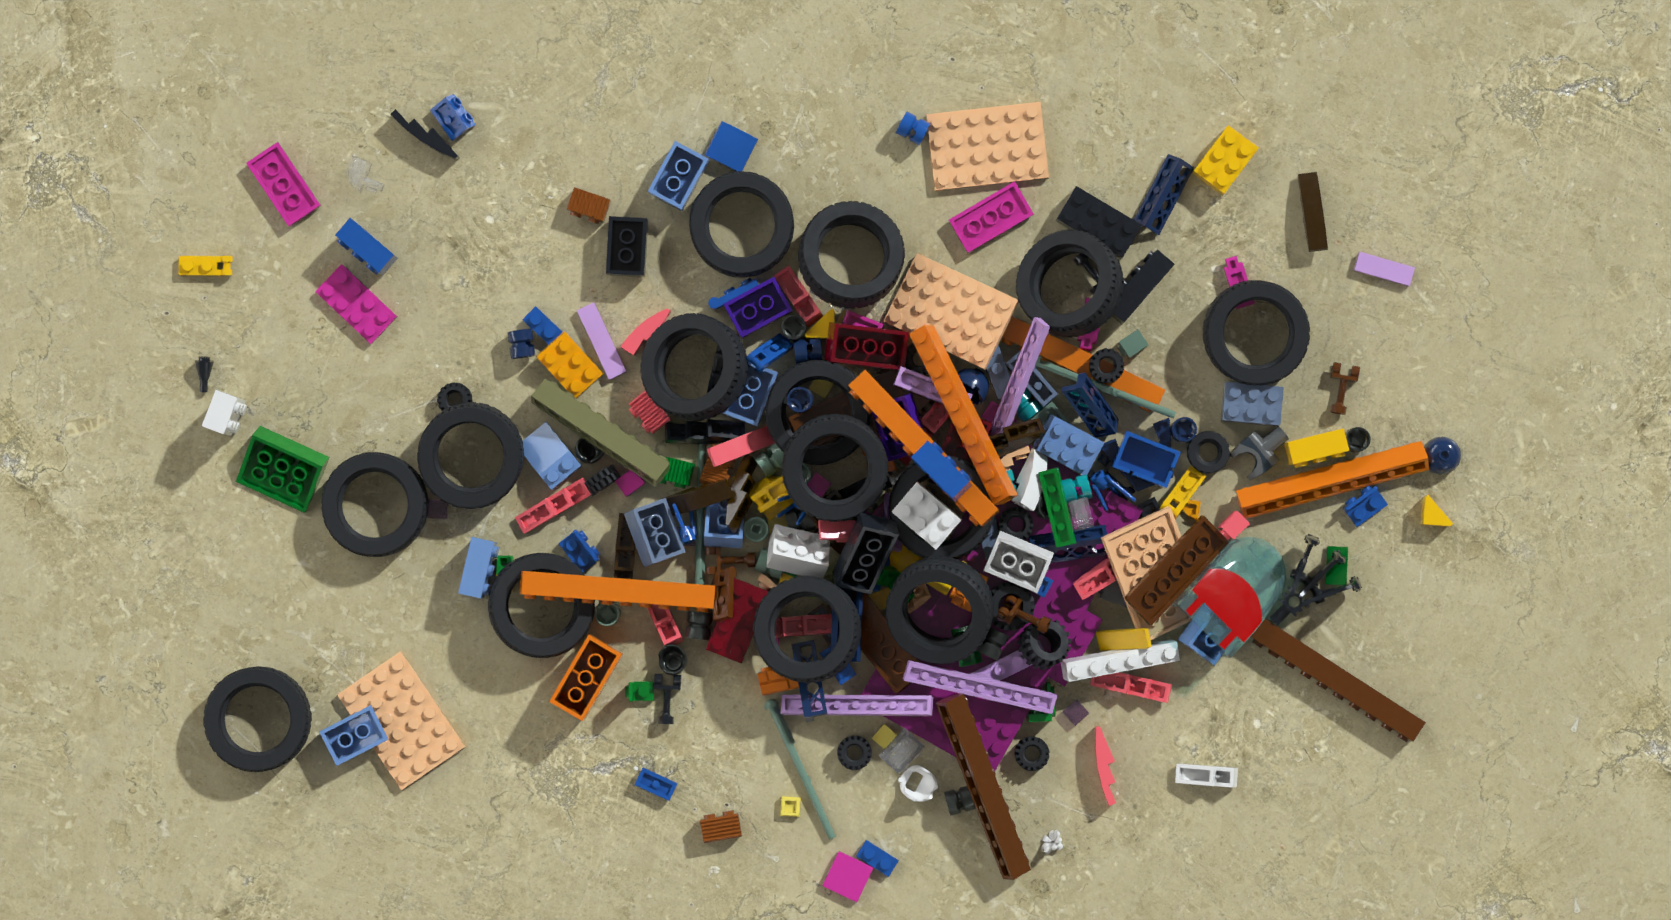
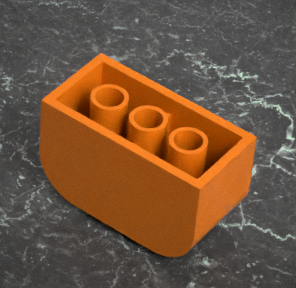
(586, 677)

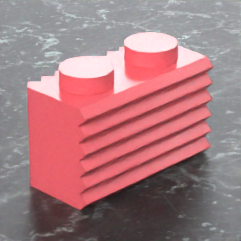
(652, 416)
(1233, 525)

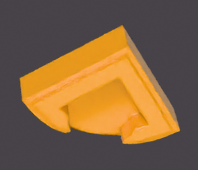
(1192, 509)

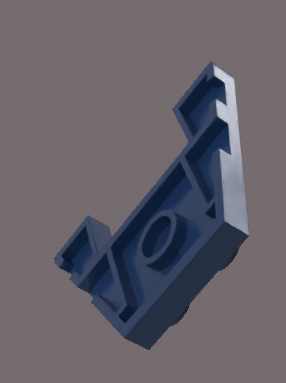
(1163, 433)

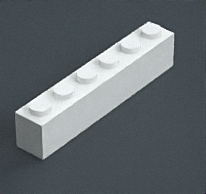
(1119, 660)

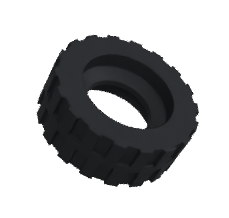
(1208, 437)

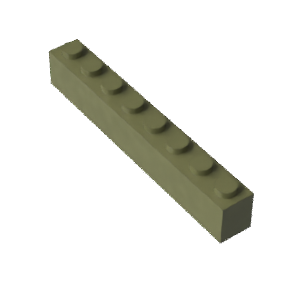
(600, 432)

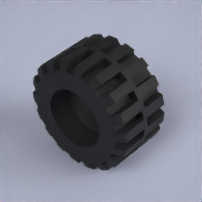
(1022, 593)
(1038, 657)

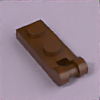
(724, 594)

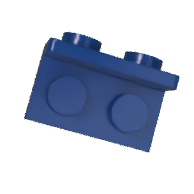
(452, 116)
(1364, 506)
(579, 550)

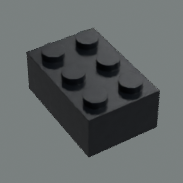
(627, 246)

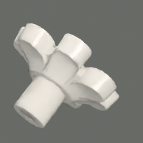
(1052, 842)

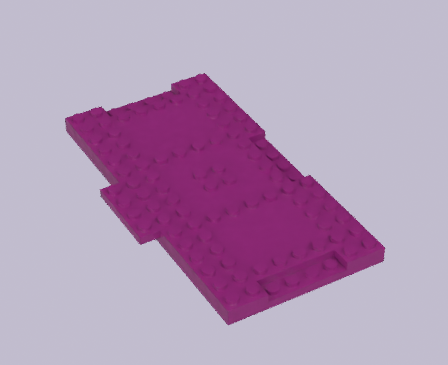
(938, 616)

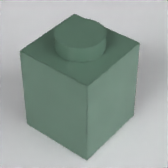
(1132, 344)

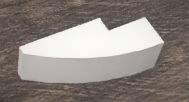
(1029, 481)
(1206, 775)

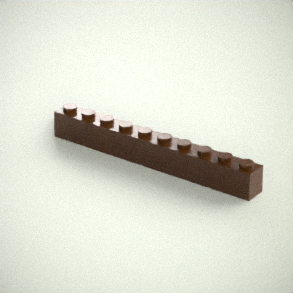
(1338, 680)
(983, 786)

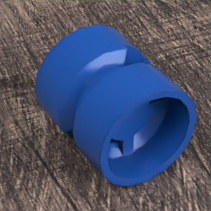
(913, 128)

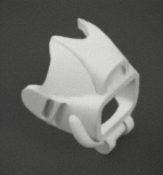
(925, 788)

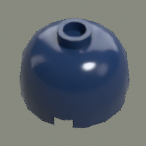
(975, 384)
(1442, 455)

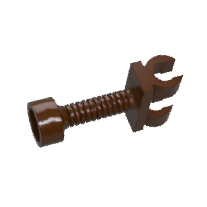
(1338, 407)
(749, 559)
(1014, 605)

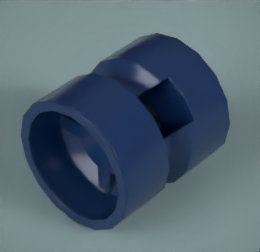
(521, 343)
(802, 346)
(800, 399)
(1183, 429)

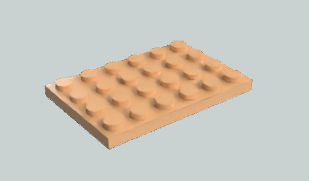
(987, 146)
(963, 310)
(1133, 554)
(412, 720)

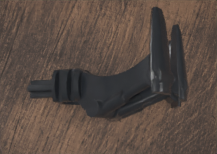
(1311, 583)

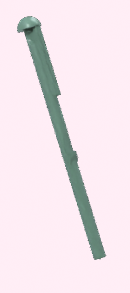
(1105, 388)
(699, 546)
(787, 737)

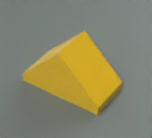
(820, 329)
(1432, 514)

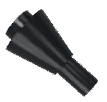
(204, 367)

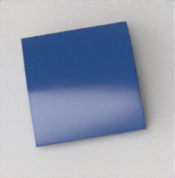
(731, 146)

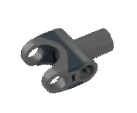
(1261, 449)

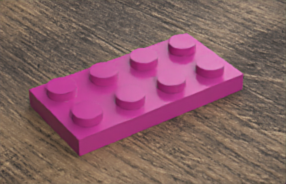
(283, 184)
(991, 217)
(356, 304)

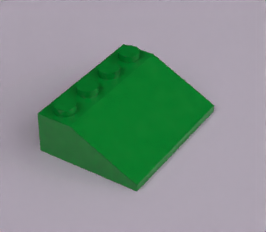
(282, 469)

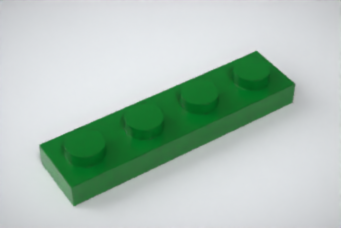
(1057, 507)

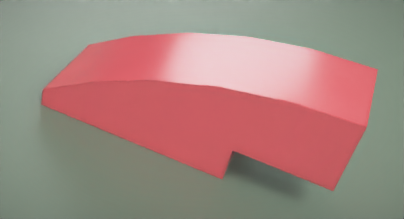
(798, 296)
(644, 331)
(665, 625)

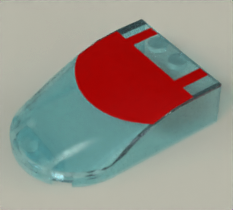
(1235, 592)

